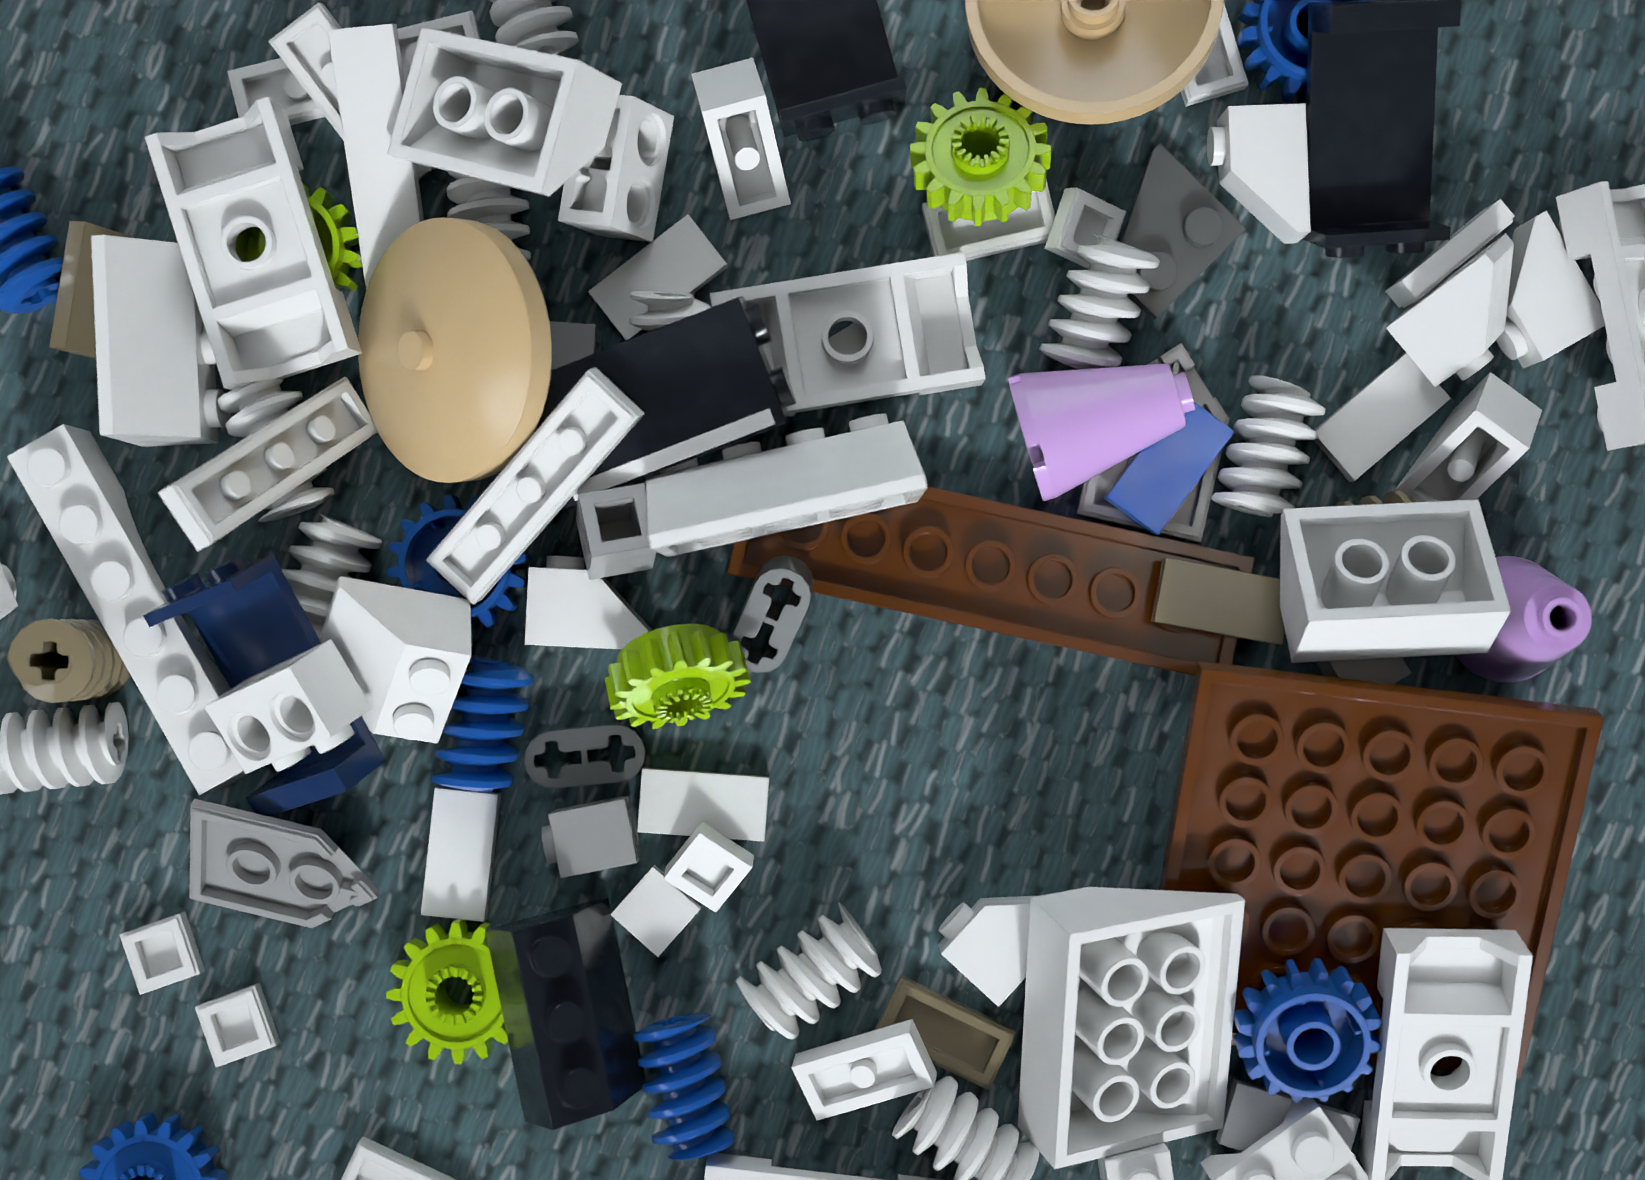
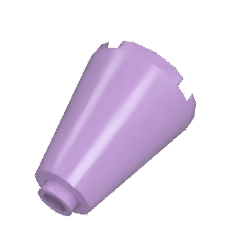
(1095, 418)
(1543, 624)

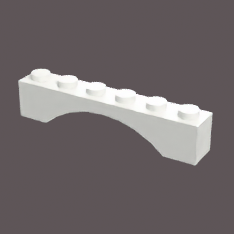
(104, 551)

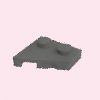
(1179, 226)

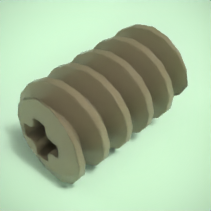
(66, 660)

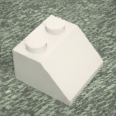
(403, 652)

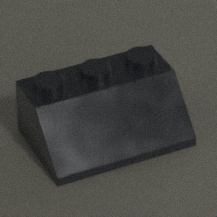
(566, 1013)

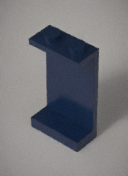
(253, 624)

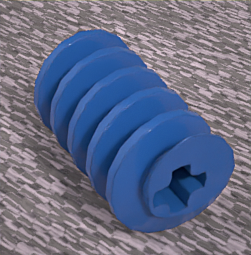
(26, 275)
(484, 726)
(686, 1086)

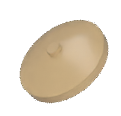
(1092, 55)
(454, 349)

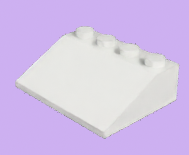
(783, 487)
(1126, 1019)

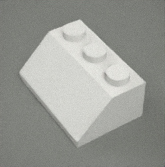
(501, 112)
(151, 347)
(1389, 581)

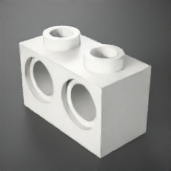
(623, 183)
(290, 709)

